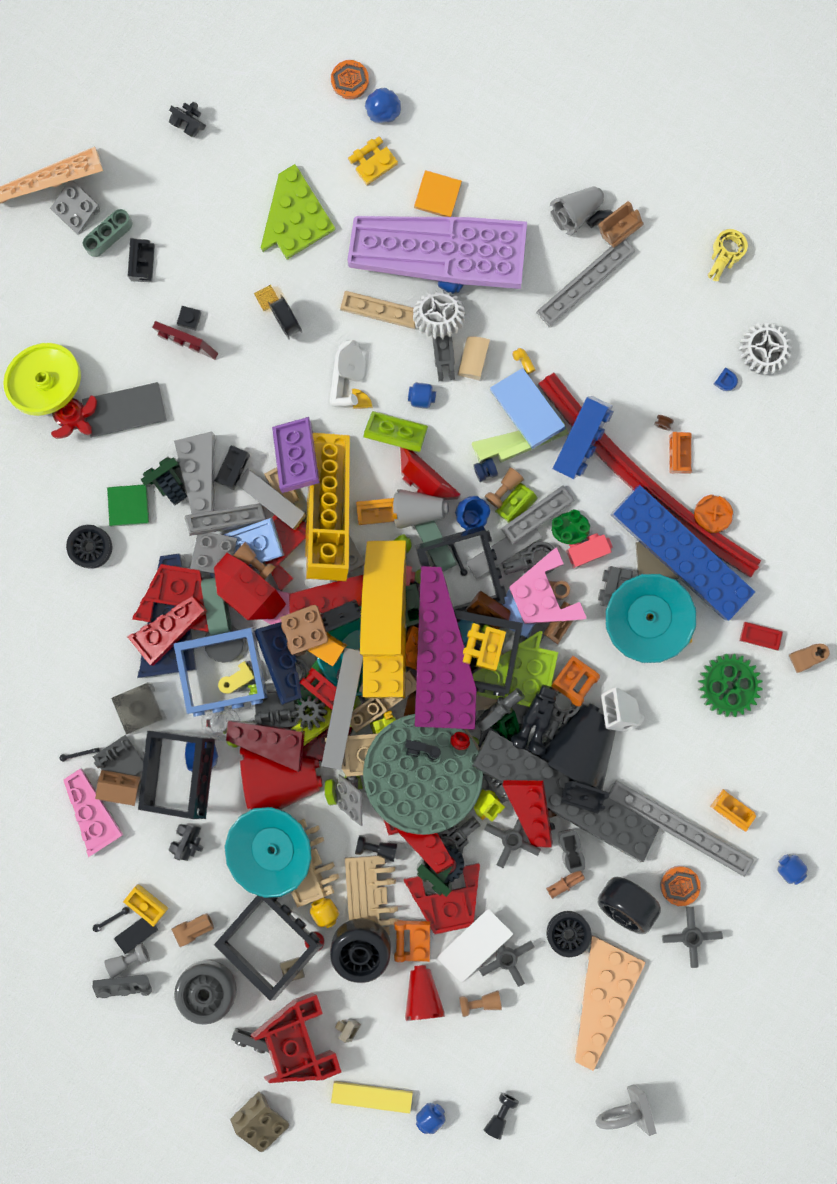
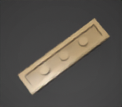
(378, 309)

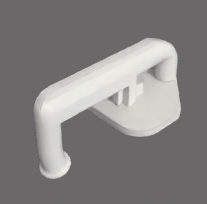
(350, 365)

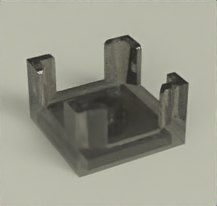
(138, 708)

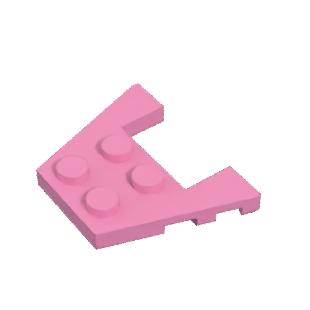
(536, 598)

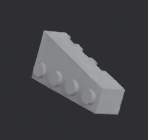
(196, 462)

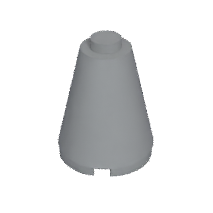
(575, 208)
(417, 508)

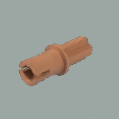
(565, 884)

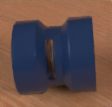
(482, 473)

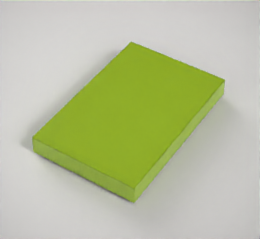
(395, 431)

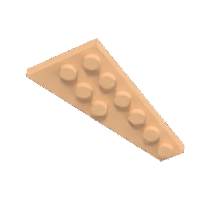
(69, 169)
(607, 988)

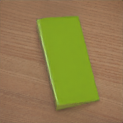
(516, 503)

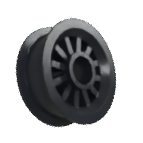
(285, 317)
(81, 531)
(584, 941)

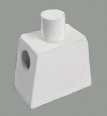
(620, 710)

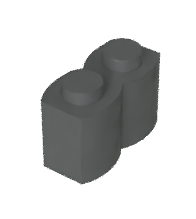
(572, 856)

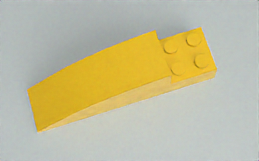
(329, 510)
(384, 620)

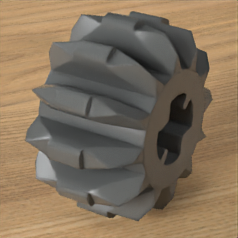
(317, 709)

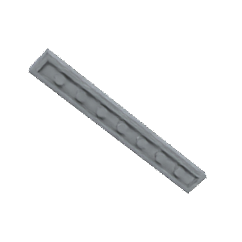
(681, 828)

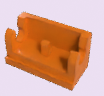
(680, 452)

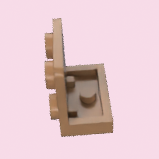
(304, 630)

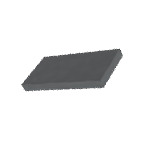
(126, 409)

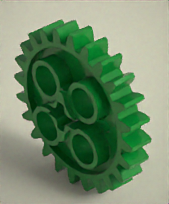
(744, 697)

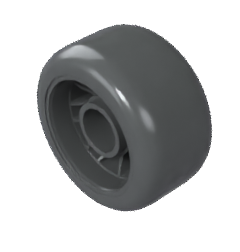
(213, 978)

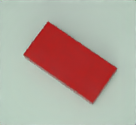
(761, 636)

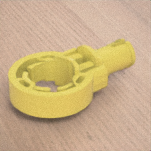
(724, 255)

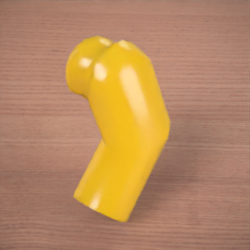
(520, 354)

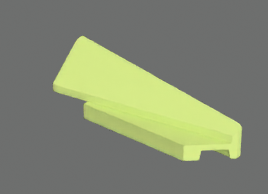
(506, 445)

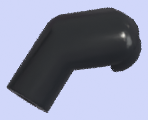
(597, 217)

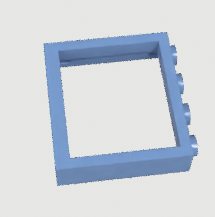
(217, 639)

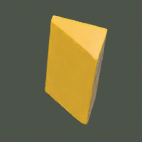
(145, 905)

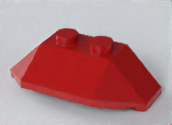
(424, 478)
(246, 590)

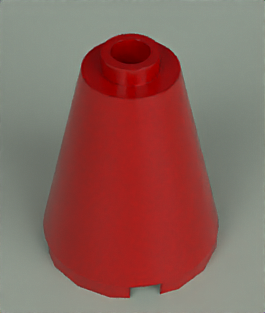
(422, 997)

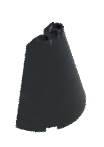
(581, 747)

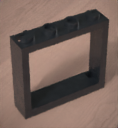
(490, 556)
(517, 626)
(200, 774)
(247, 969)

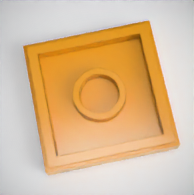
(437, 194)

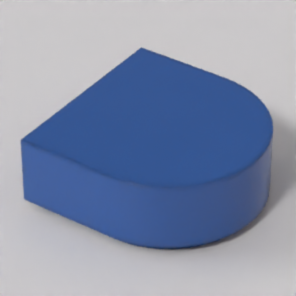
(727, 380)

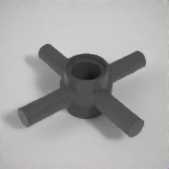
(507, 847)
(698, 941)
(511, 965)

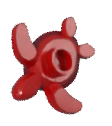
(74, 417)

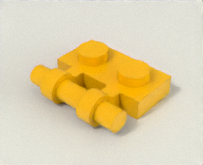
(376, 165)
(490, 647)

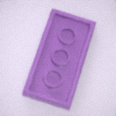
(295, 455)

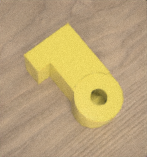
(232, 683)

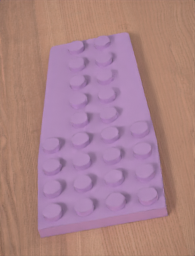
(441, 248)

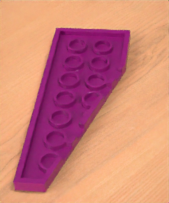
(443, 683)

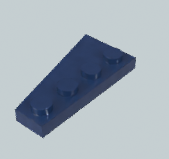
(279, 662)

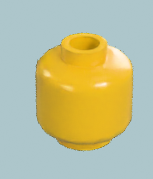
(324, 912)

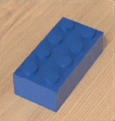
(582, 437)

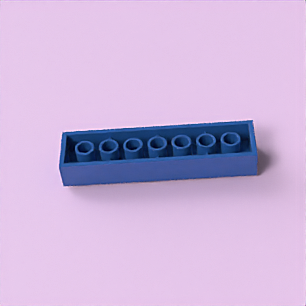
(682, 553)

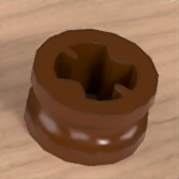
(663, 422)

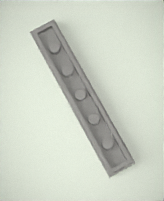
(584, 282)
(342, 709)

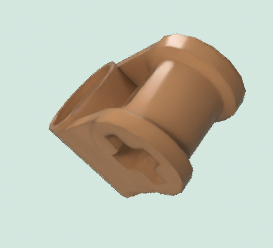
(806, 657)

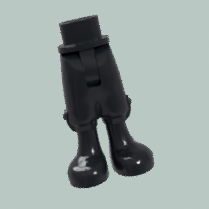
(538, 714)

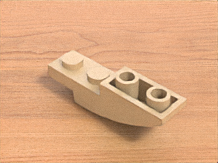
(376, 707)

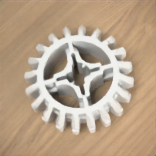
(439, 314)
(766, 332)

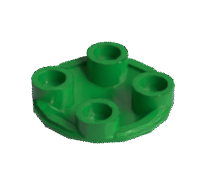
(570, 527)

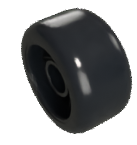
(629, 905)
(360, 950)

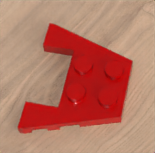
(289, 540)
(171, 587)
(448, 912)

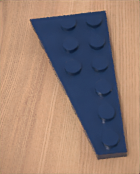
(168, 662)

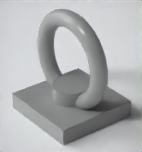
(638, 1110)

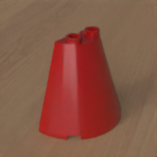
(274, 784)

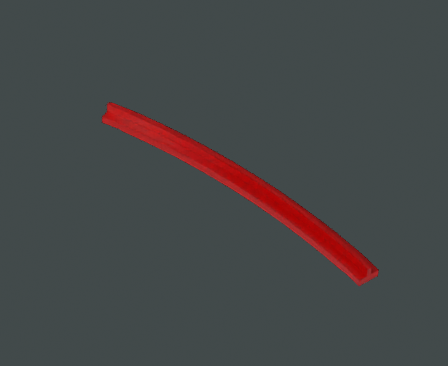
(634, 476)

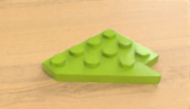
(294, 215)
(532, 669)

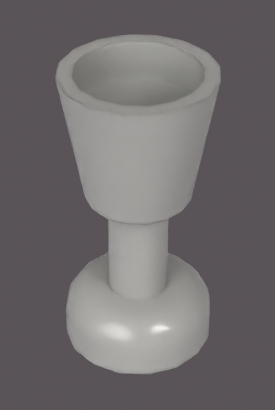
(118, 964)

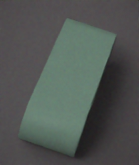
(104, 242)
(440, 556)
(217, 609)

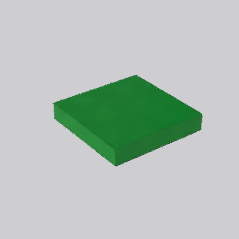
(128, 505)

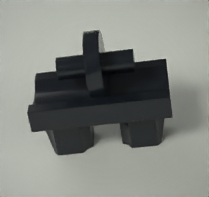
(179, 115)
(188, 844)

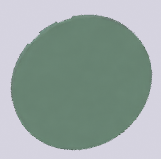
(417, 791)

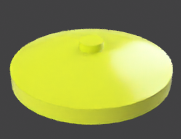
(42, 379)

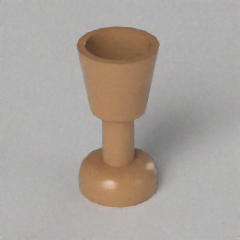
(509, 482)
(248, 556)
(488, 1002)

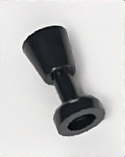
(383, 850)
(497, 1123)

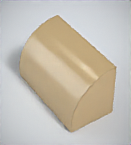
(473, 357)

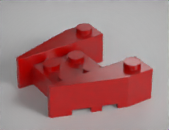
(291, 1045)

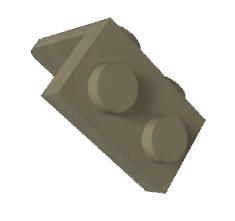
(258, 1123)

